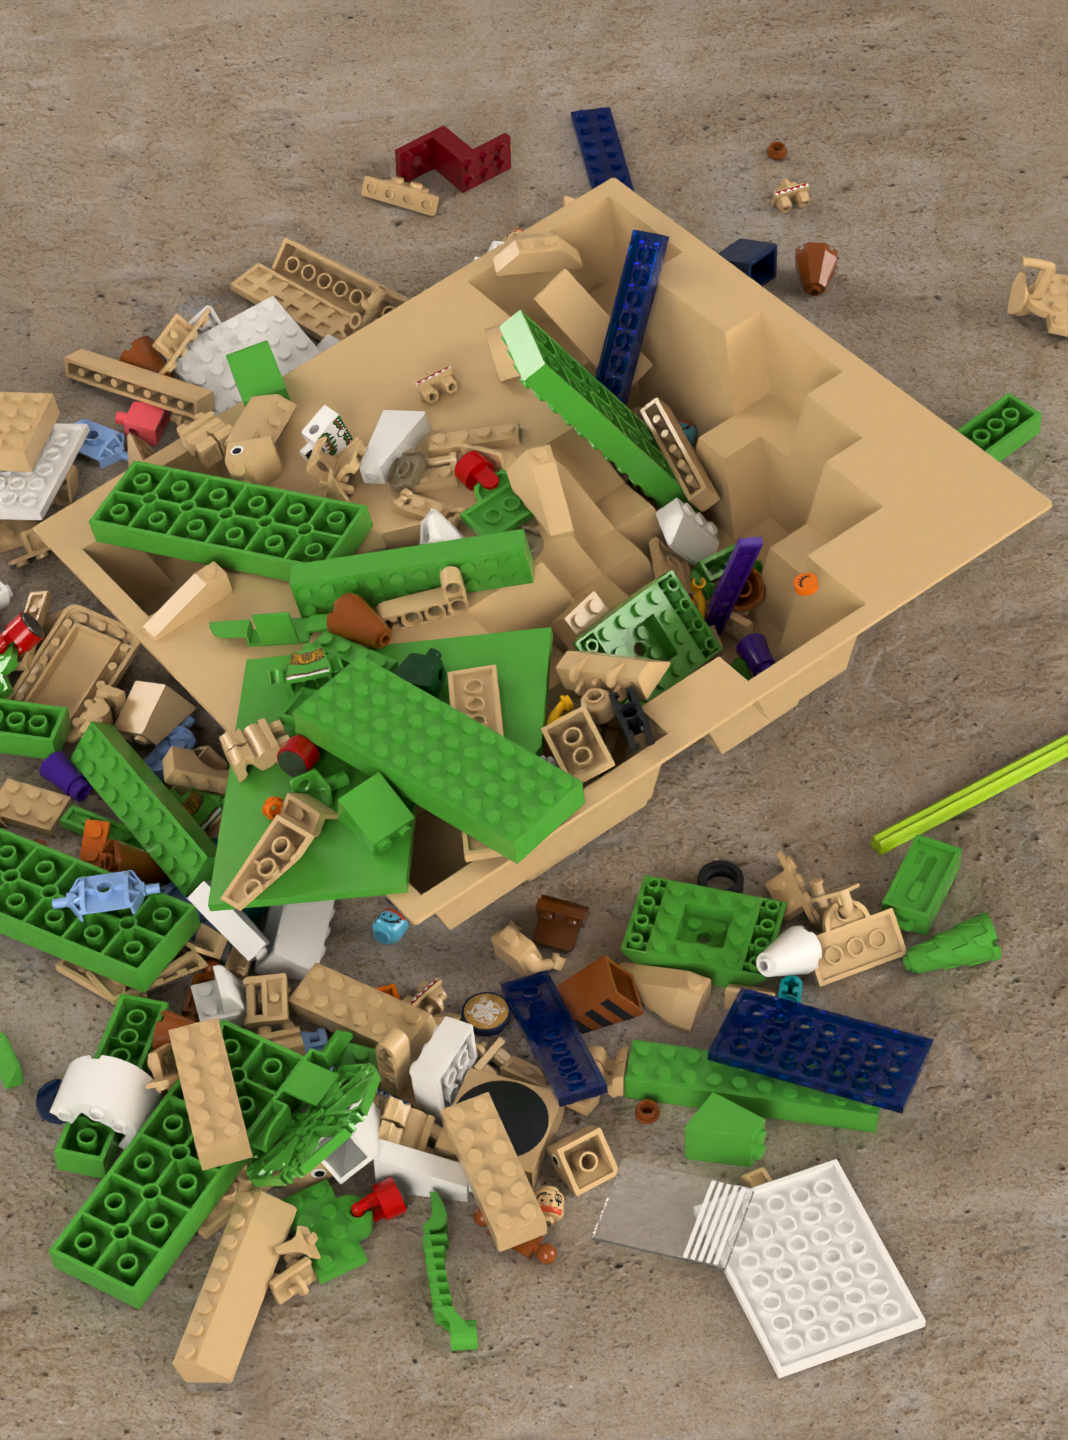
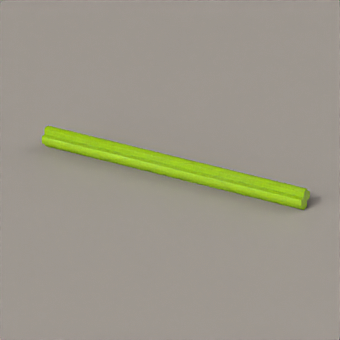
(970, 795)

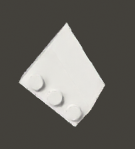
(443, 1066)

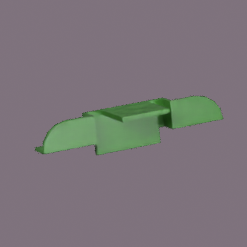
(271, 629)
(308, 1083)

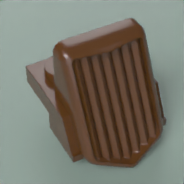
(559, 922)

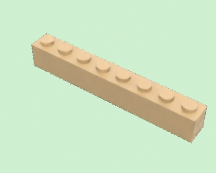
(138, 383)

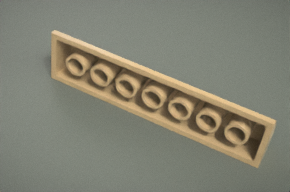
(330, 278)
(234, 1289)

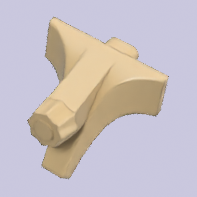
(335, 489)
(301, 1244)

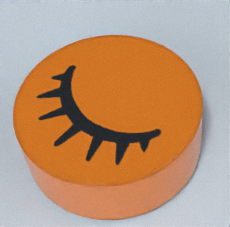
(806, 584)

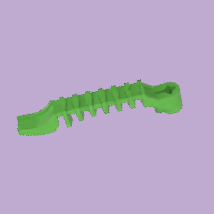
(435, 1243)

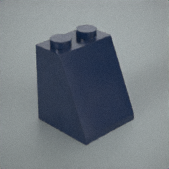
(753, 258)

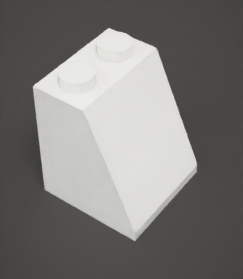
(356, 1150)

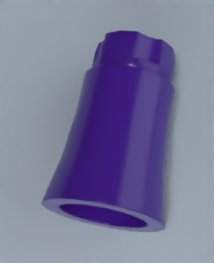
(755, 652)
(65, 776)

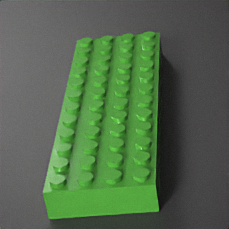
(590, 409)
(226, 521)
(439, 758)
(110, 943)
(156, 1188)

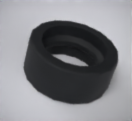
(722, 869)

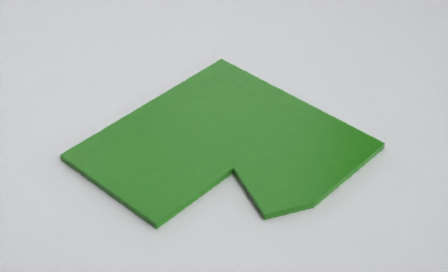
(336, 861)

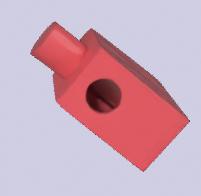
(144, 421)

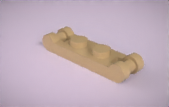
(420, 506)

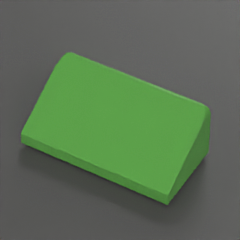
(10, 1068)

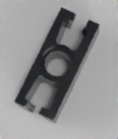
(631, 719)

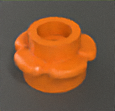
(269, 803)

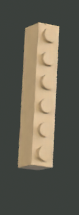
(680, 454)

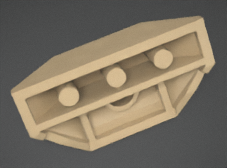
(535, 254)

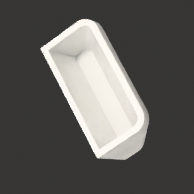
(296, 938)

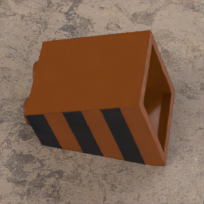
(601, 995)

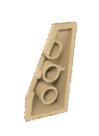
(539, 487)
(193, 598)
(272, 856)

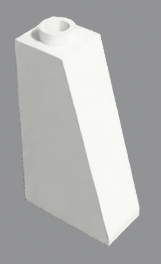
(392, 436)
(232, 925)
(420, 1172)

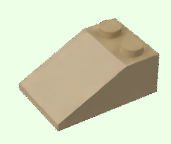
(578, 745)

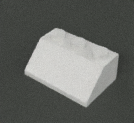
(687, 531)

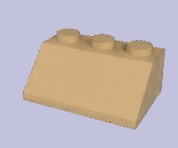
(263, 418)

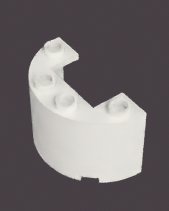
(107, 1093)

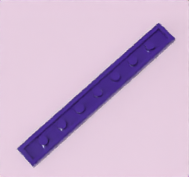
(732, 582)

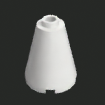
(790, 954)

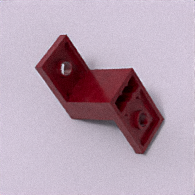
(453, 158)

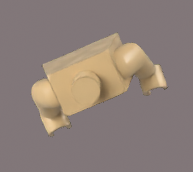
(521, 952)

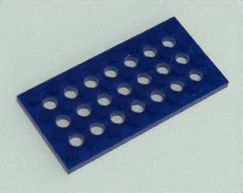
(821, 1078)

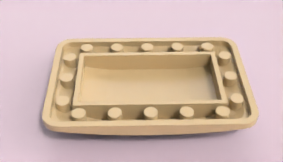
(75, 661)

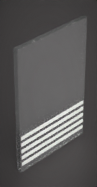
(673, 1214)

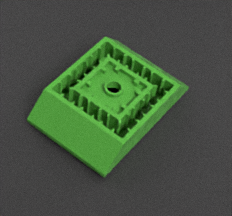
(662, 624)
(676, 914)

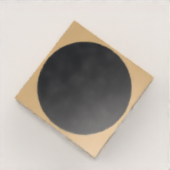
(526, 1111)

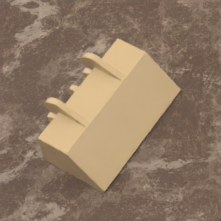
(610, 672)

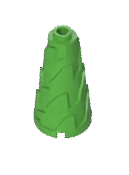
(965, 944)

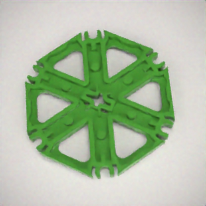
(304, 1131)

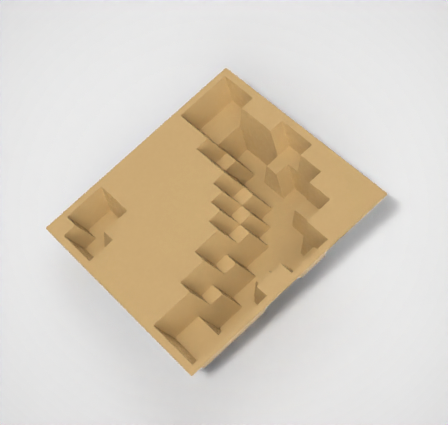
(788, 426)

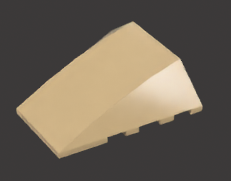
(181, 965)

